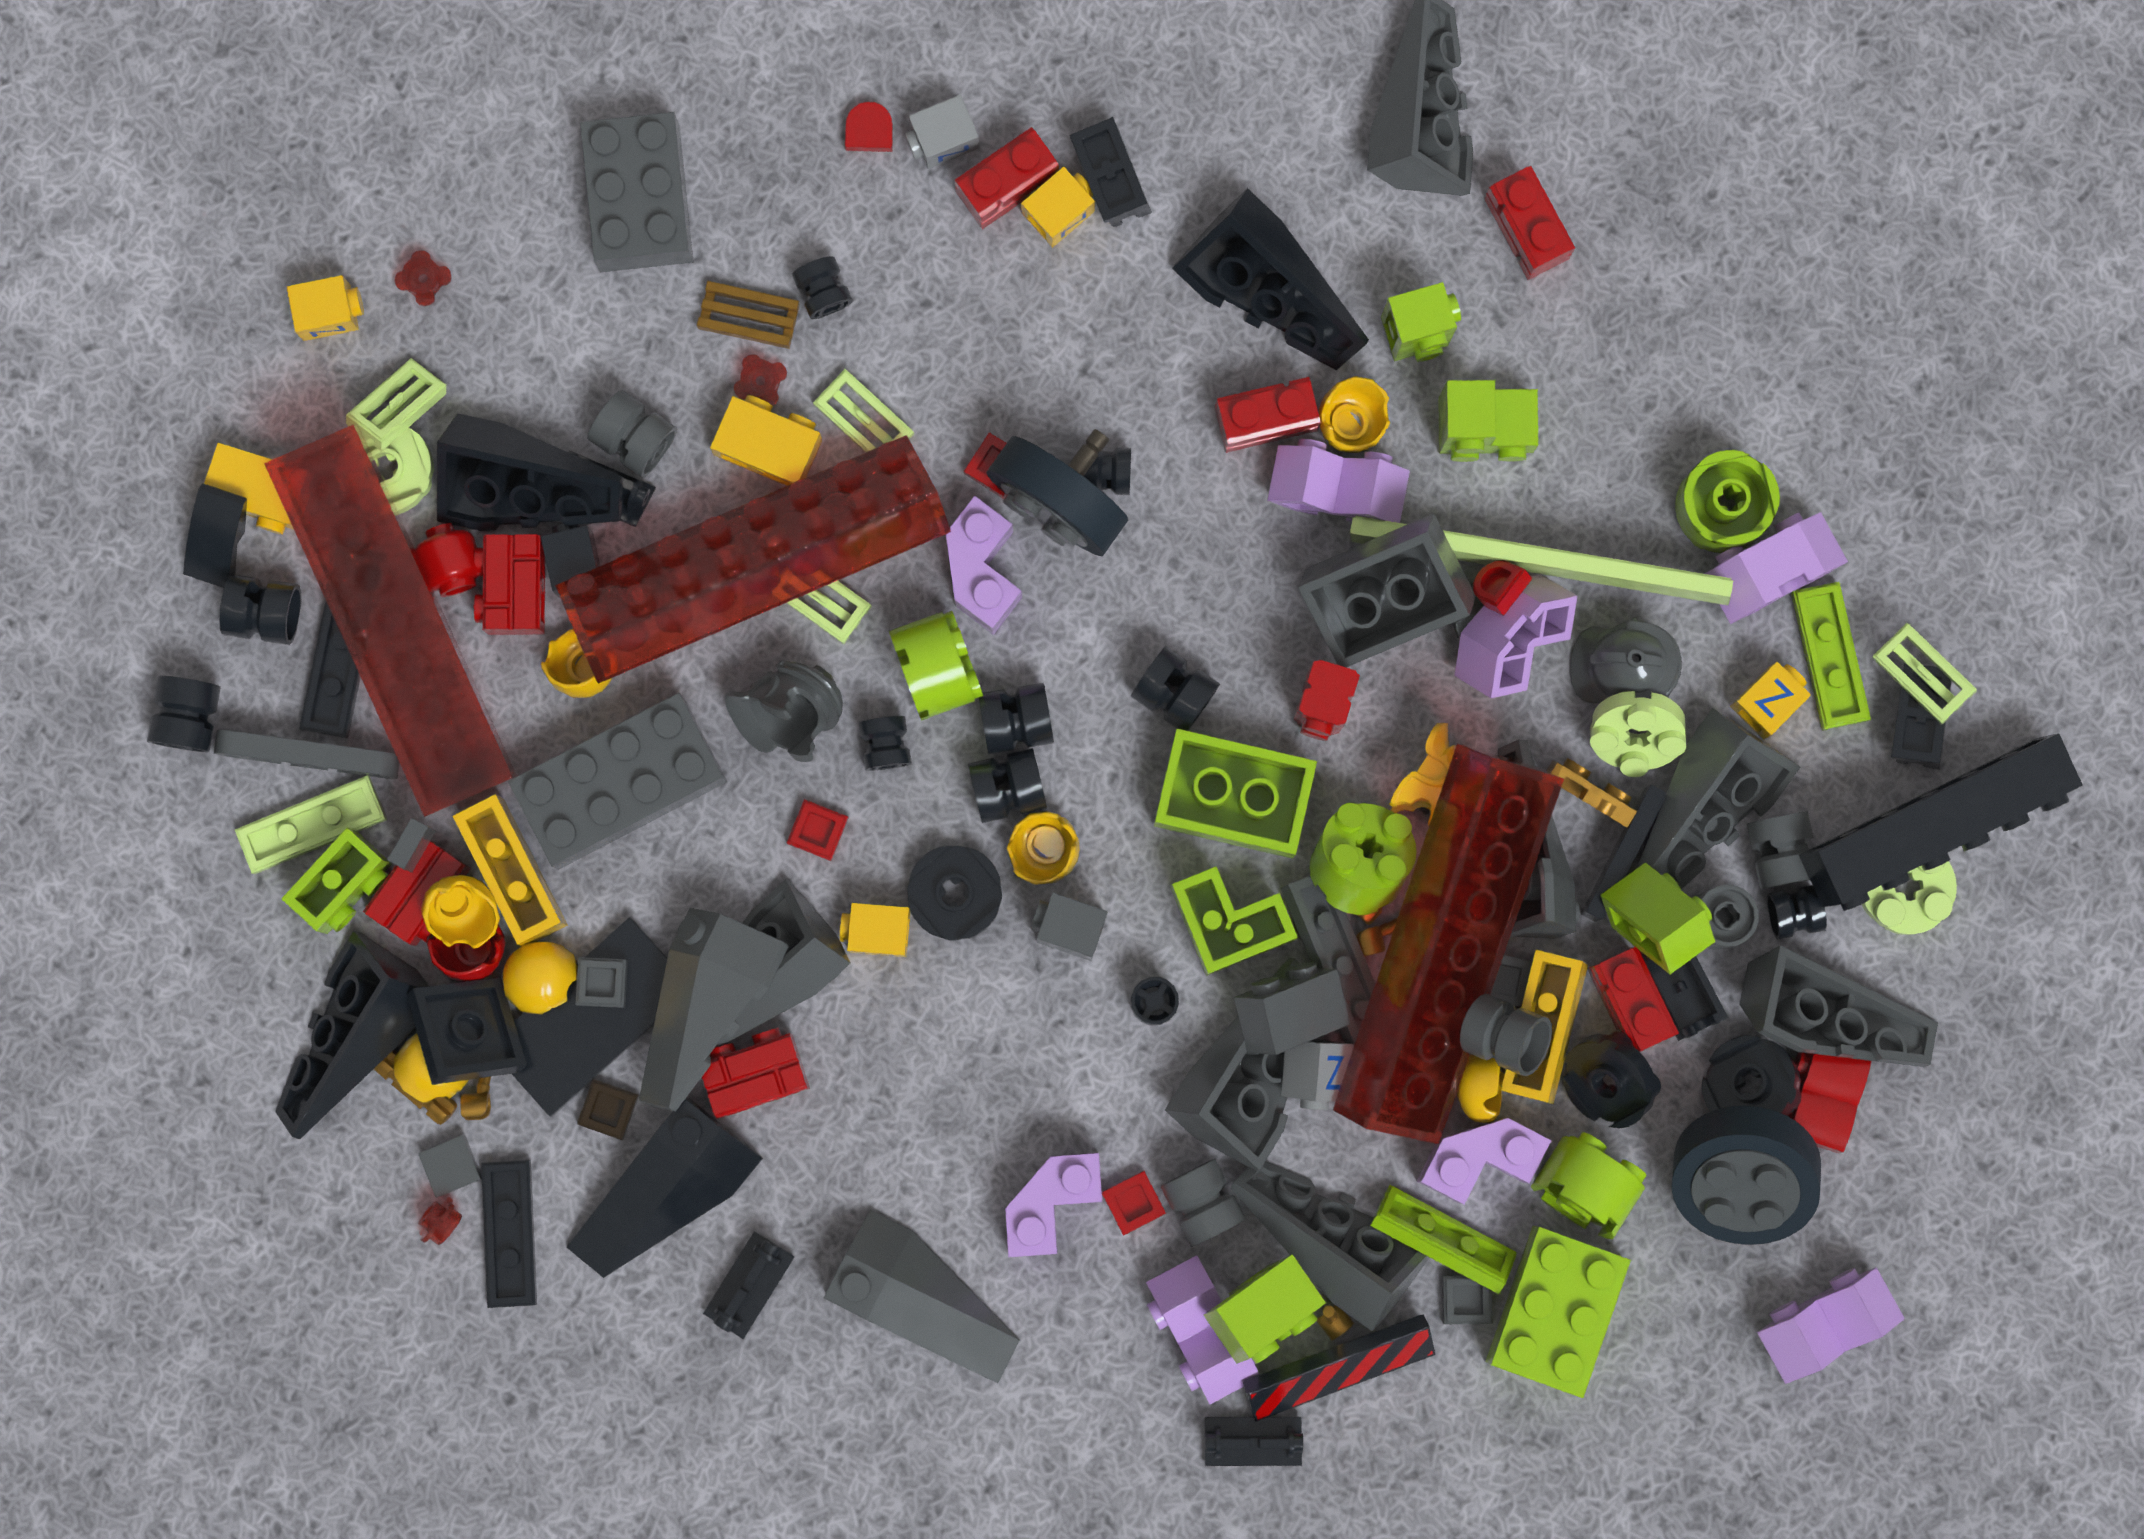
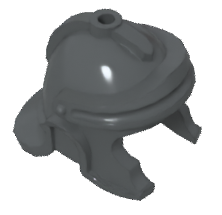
(1605, 665)
(787, 709)

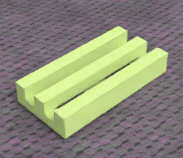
(833, 390)
(405, 418)
(852, 621)
(1953, 702)

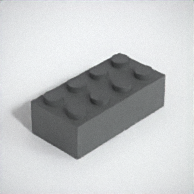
(617, 781)

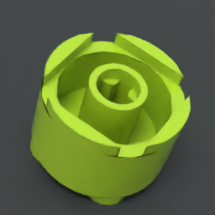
(1739, 478)
(936, 664)
(1363, 858)
(1590, 1184)

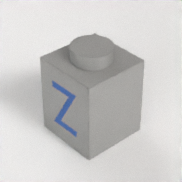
(942, 132)
(1315, 1072)

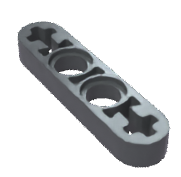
(306, 754)

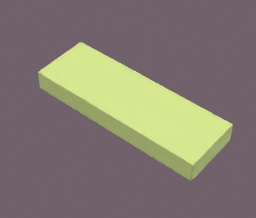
(310, 824)

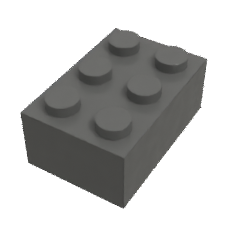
(636, 192)
(1387, 591)

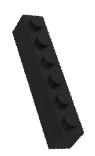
(1941, 821)

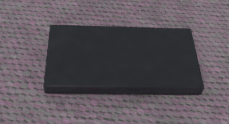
(579, 1042)

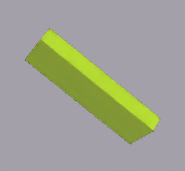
(1830, 656)
(1444, 1239)

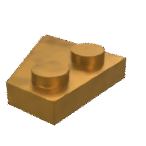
(1608, 801)

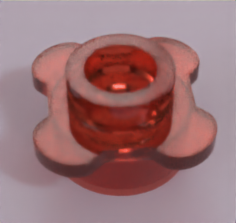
(418, 265)
(752, 369)
(439, 1221)

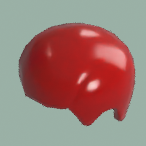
(467, 963)

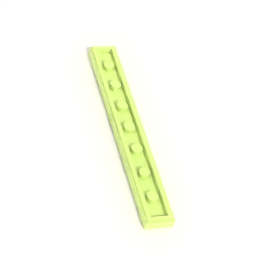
(1569, 564)

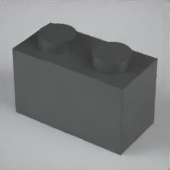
(1069, 925)
(1291, 1009)

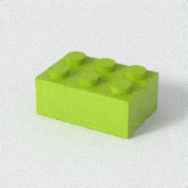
(1235, 793)
(1558, 1311)

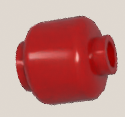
(448, 559)

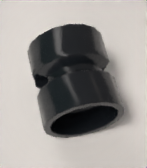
(259, 609)
(1190, 699)
(183, 713)
(1016, 718)
(1024, 780)

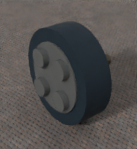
(1058, 493)
(1746, 1175)

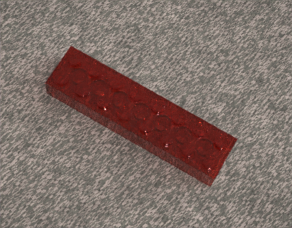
(753, 558)
(390, 619)
(1447, 943)

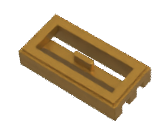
(709, 306)

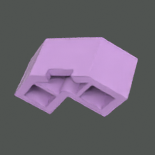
(1318, 481)
(971, 547)
(1778, 564)
(1499, 649)
(1462, 1155)
(1058, 1182)
(1180, 1302)
(1824, 1327)

